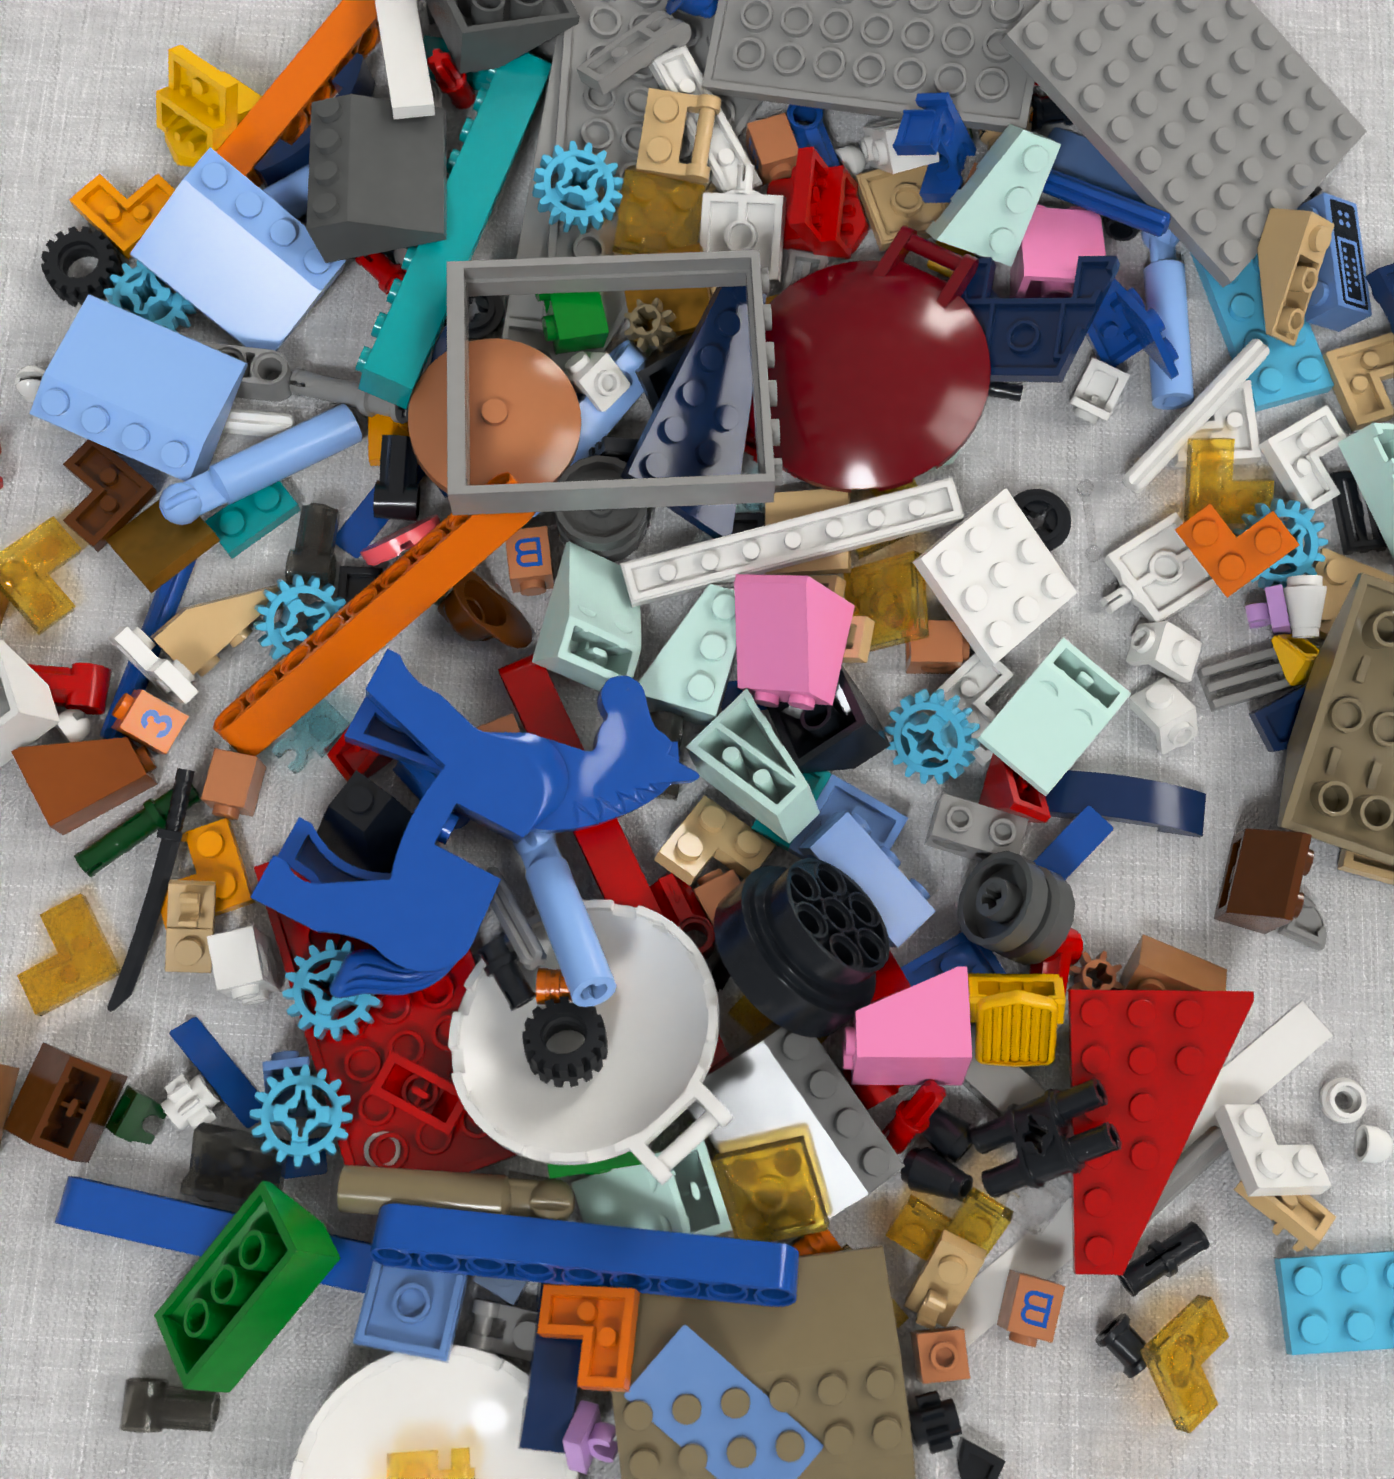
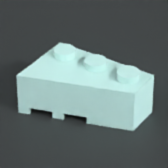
(753, 768)

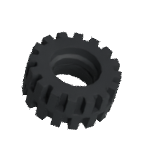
(70, 249)
(570, 1065)

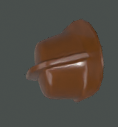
(483, 614)

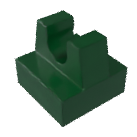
(130, 1113)

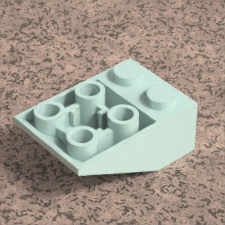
(589, 621)
(1054, 716)
(635, 1199)

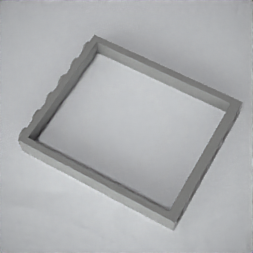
(599, 275)

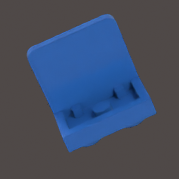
(1125, 328)

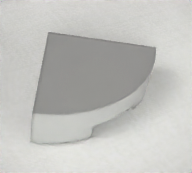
(1307, 927)

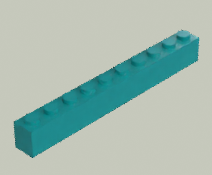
(473, 187)

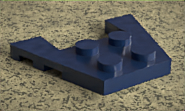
(1038, 335)

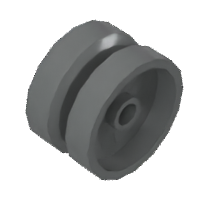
(606, 532)
(1016, 908)

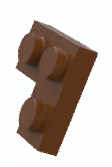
(115, 495)

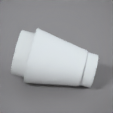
(1305, 604)

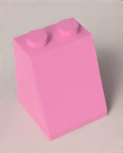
(1051, 249)
(789, 639)
(913, 1035)

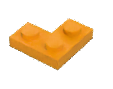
(121, 218)
(218, 860)

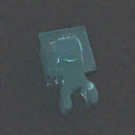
(315, 731)

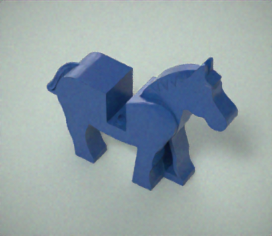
(507, 781)

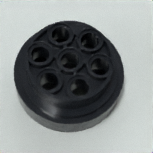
(802, 945)

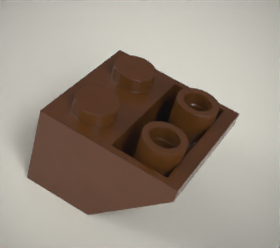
(1264, 879)
(64, 1104)

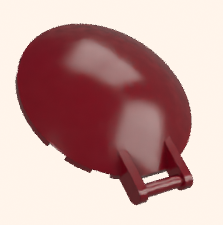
(877, 369)

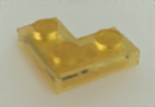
(1211, 481)
(27, 571)
(81, 961)
(976, 1220)
(1176, 1360)

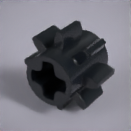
(934, 1422)

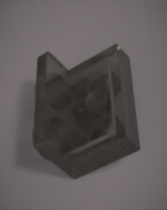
(229, 1165)

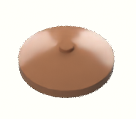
(520, 415)

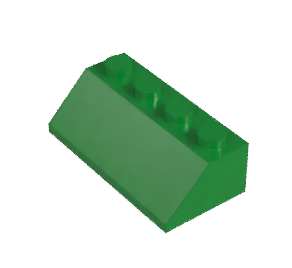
(244, 1289)

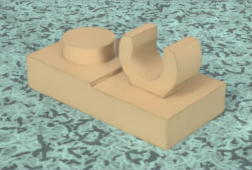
(188, 925)
(1296, 1213)
(944, 1280)

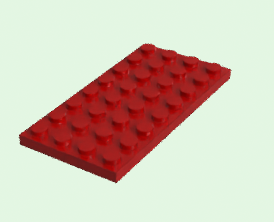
(410, 1026)

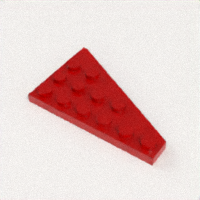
(1157, 1067)

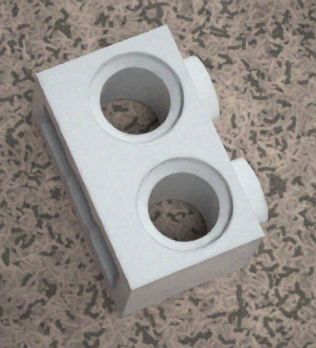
(880, 152)
(244, 965)

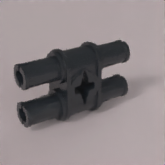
(1061, 1149)

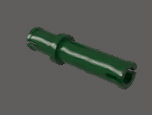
(129, 833)

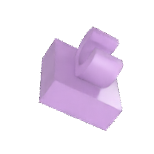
(1272, 612)
(588, 1438)

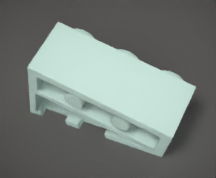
(999, 198)
(1372, 465)
(696, 661)

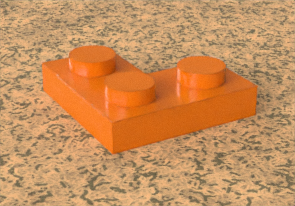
(1234, 559)
(605, 1323)

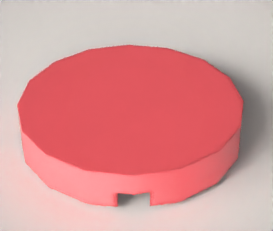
(399, 541)

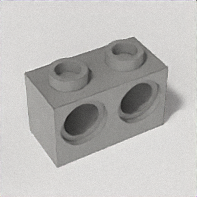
(974, 829)

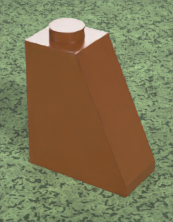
(84, 778)

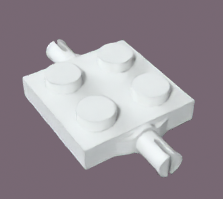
(745, 222)
(1157, 573)

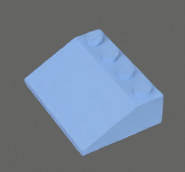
(236, 255)
(139, 389)

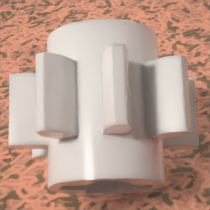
(190, 1101)

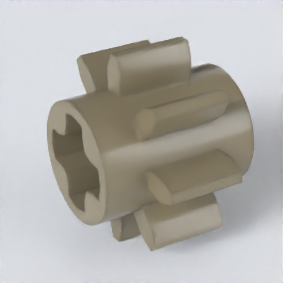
(661, 328)

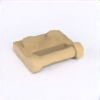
(664, 135)

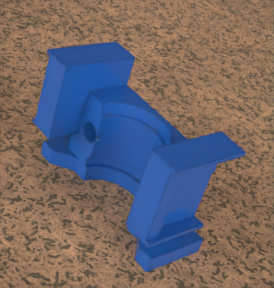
(933, 131)

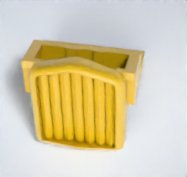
(199, 106)
(1016, 1017)

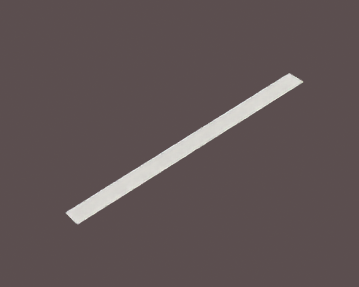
(1238, 1082)

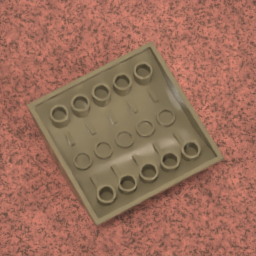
(1343, 736)
(820, 1360)

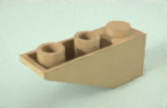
(1289, 268)
(206, 628)

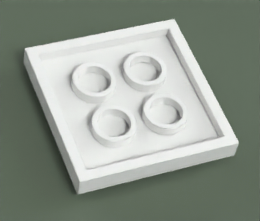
(995, 577)

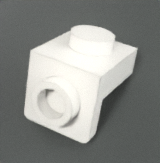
(597, 378)
(1098, 391)
(1165, 649)
(1166, 714)

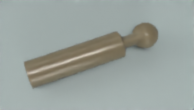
(369, 1188)

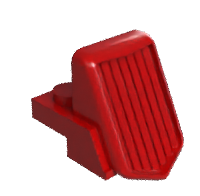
(821, 207)

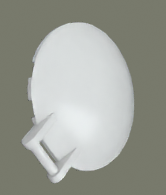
(659, 1051)
(425, 1405)

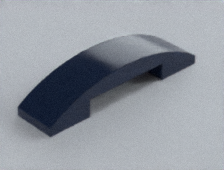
(287, 158)
(1129, 801)
(550, 1390)

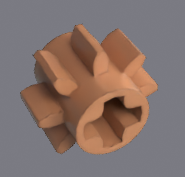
(1106, 973)

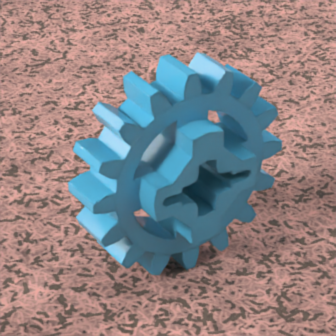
(571, 203)
(149, 298)
(1299, 526)
(287, 595)
(950, 739)
(326, 1010)
(278, 1116)

